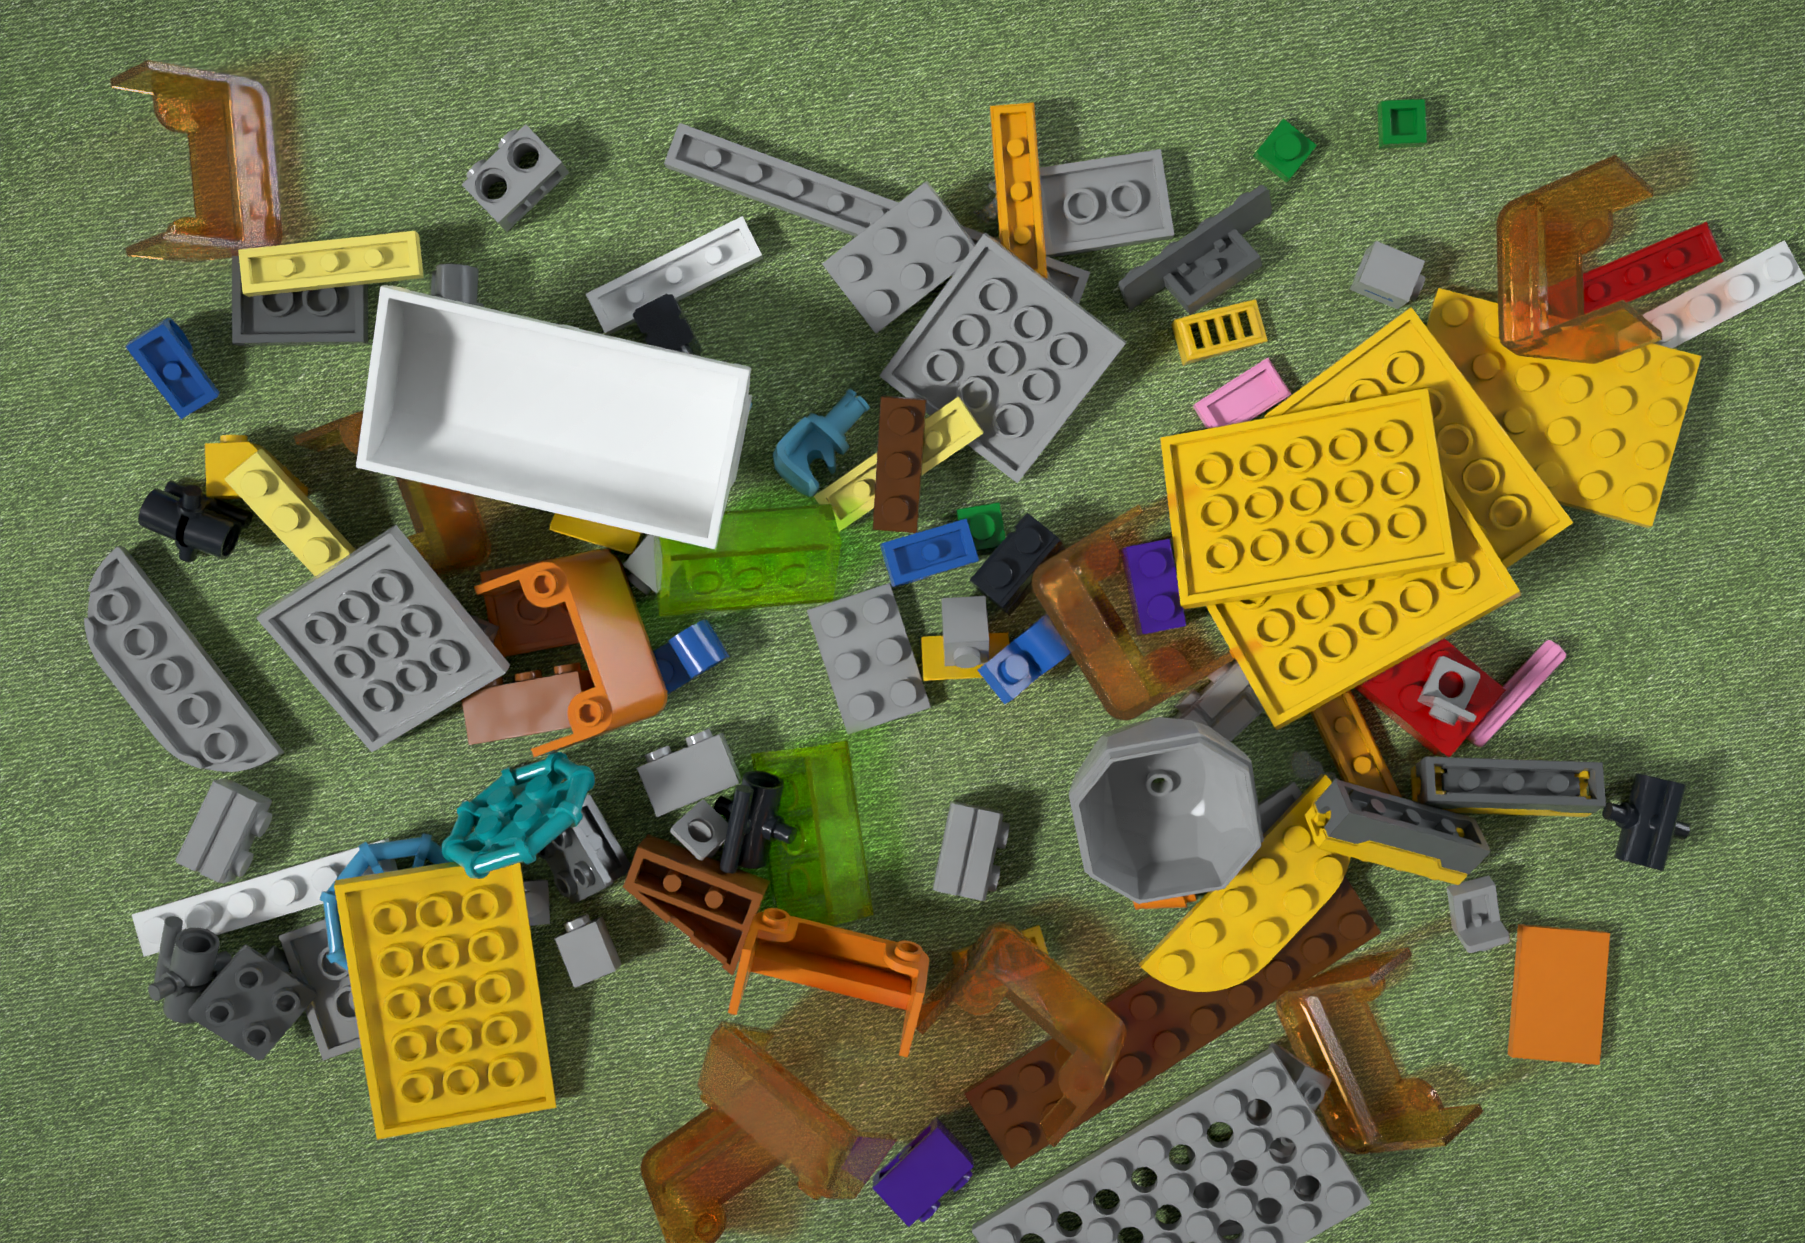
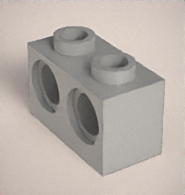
(524, 186)

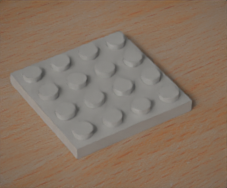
(1009, 351)
(383, 639)

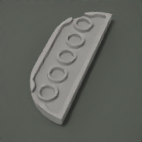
(169, 673)

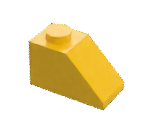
(226, 457)

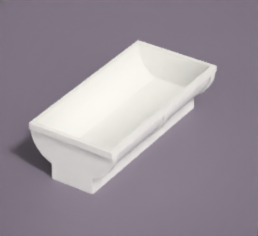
(552, 417)

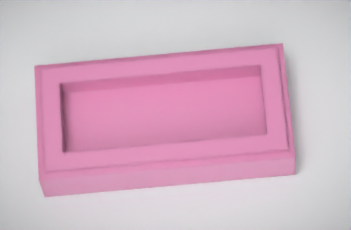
(1243, 397)

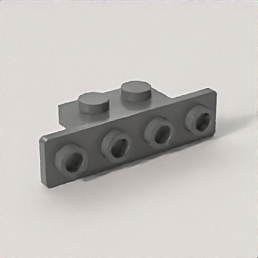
(1205, 259)

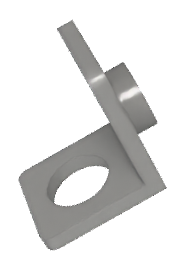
(1445, 708)
(701, 830)

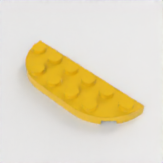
(1258, 912)

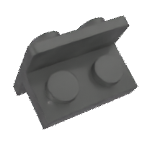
(585, 856)
(253, 1001)

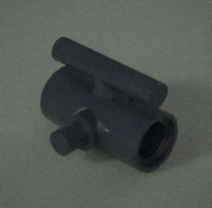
(193, 520)
(753, 821)
(1648, 821)

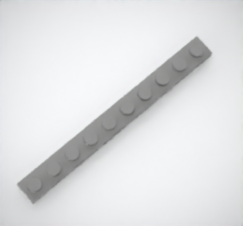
(806, 192)

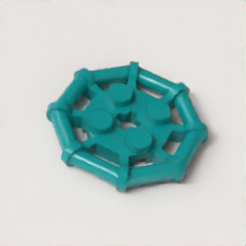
(518, 815)

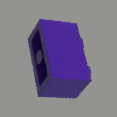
(1153, 587)
(924, 1173)

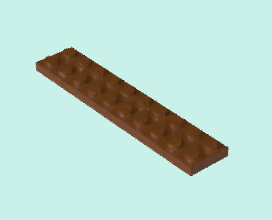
(1161, 1029)

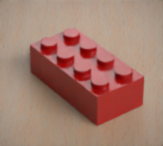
(1399, 688)

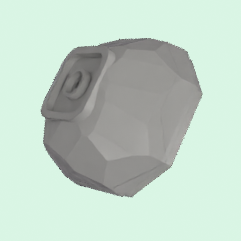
(1168, 834)

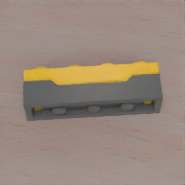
(1509, 786)
(1396, 832)

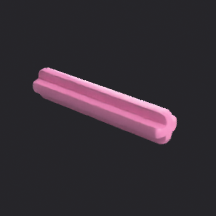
(1518, 690)

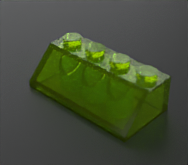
(759, 562)
(825, 867)

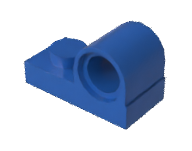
(169, 363)
(929, 553)
(689, 655)
(1024, 659)

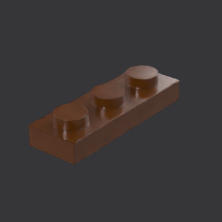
(899, 464)

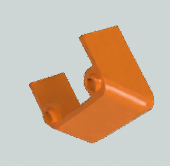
(610, 636)
(835, 962)

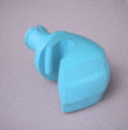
(814, 439)

